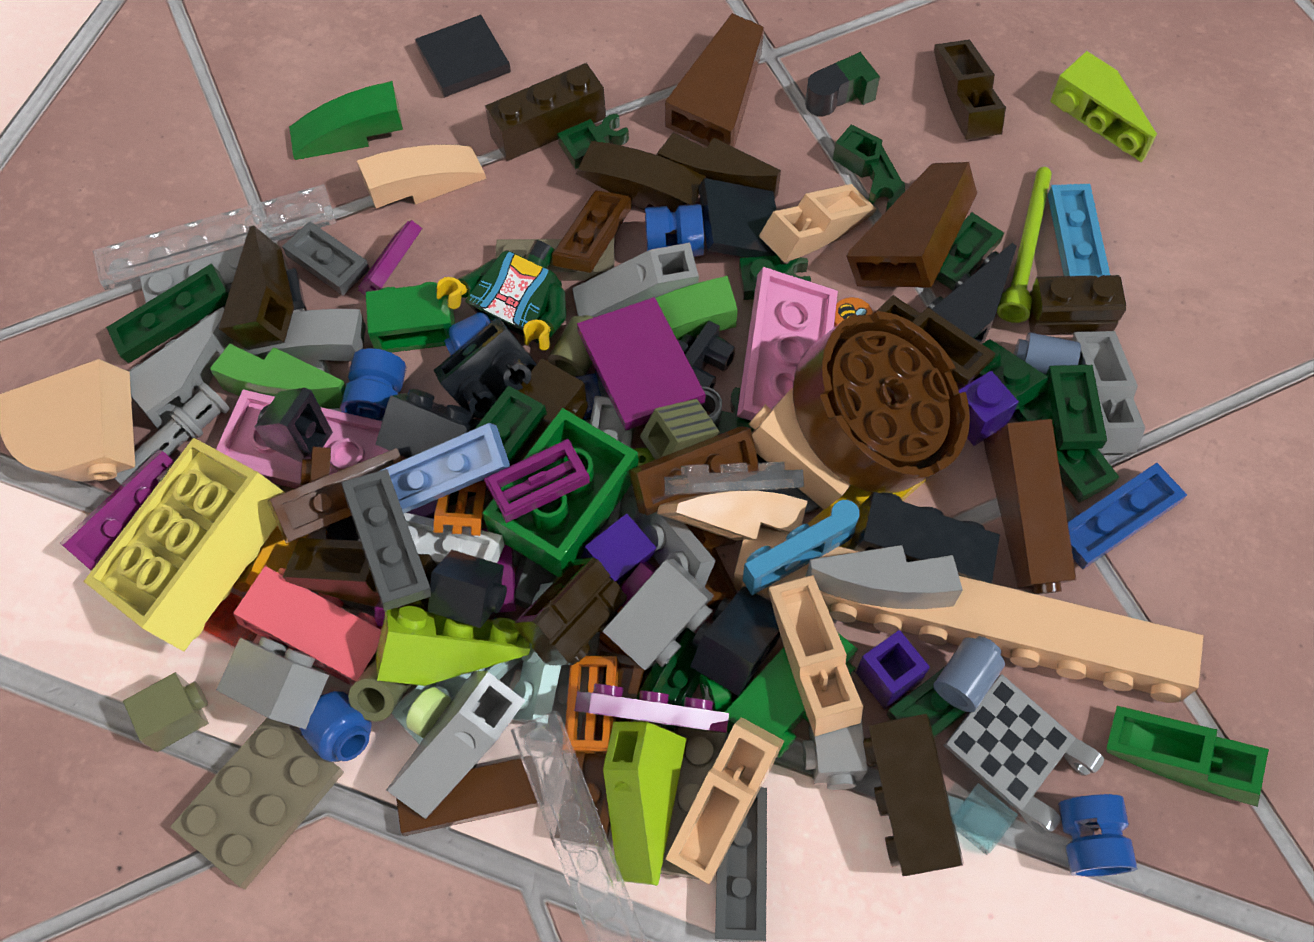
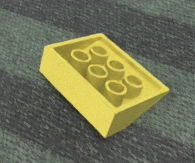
(187, 544)

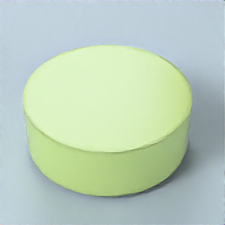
(426, 710)

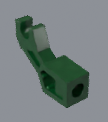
(866, 157)

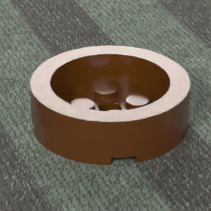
(848, 412)

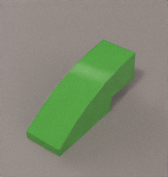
(696, 304)
(278, 372)

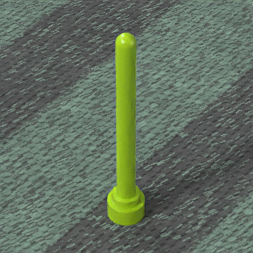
(1016, 300)

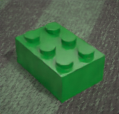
(562, 528)

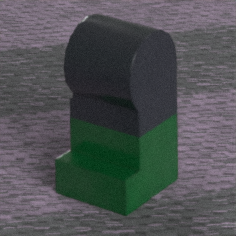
(840, 84)

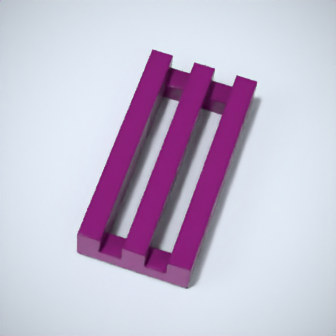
(390, 257)
(545, 494)

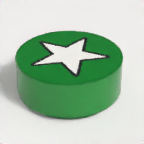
(714, 692)

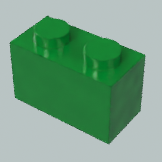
(408, 318)

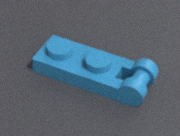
(801, 545)

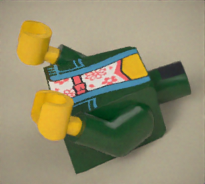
(516, 291)

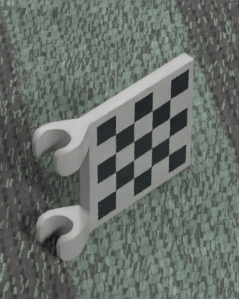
(1016, 748)

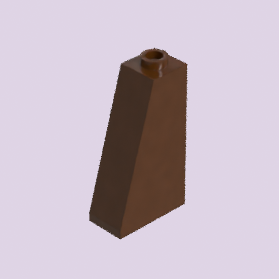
(718, 85)
(916, 231)
(1032, 504)

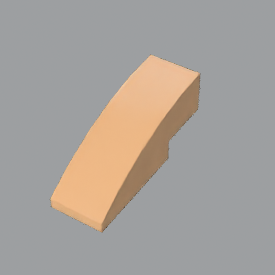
(419, 172)
(815, 221)
(737, 513)
(815, 656)
(724, 800)

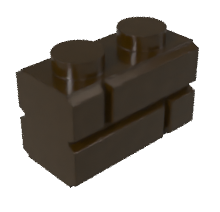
(1076, 304)
(571, 612)

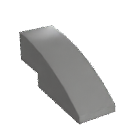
(321, 336)
(1115, 390)
(888, 580)

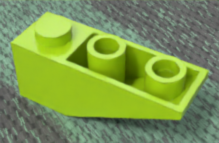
(1104, 103)
(430, 648)
(641, 792)

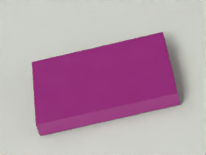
(639, 361)

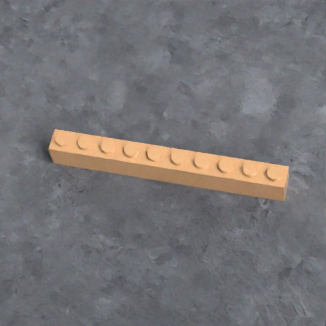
(1031, 631)

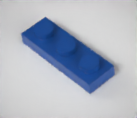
(1122, 514)

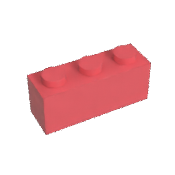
(310, 625)

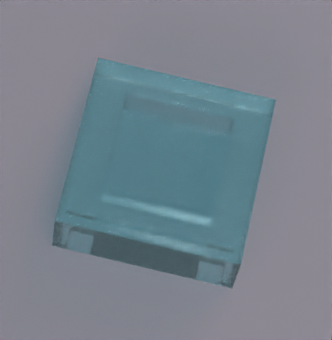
(983, 819)

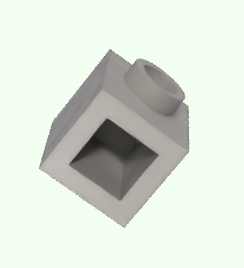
(836, 757)

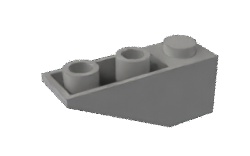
(637, 280)
(178, 370)
(456, 742)

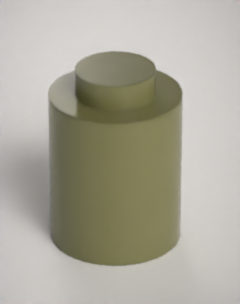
(569, 352)
(375, 698)

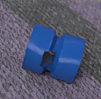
(686, 222)
(372, 380)
(1101, 853)

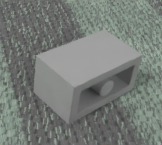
(659, 615)
(273, 682)

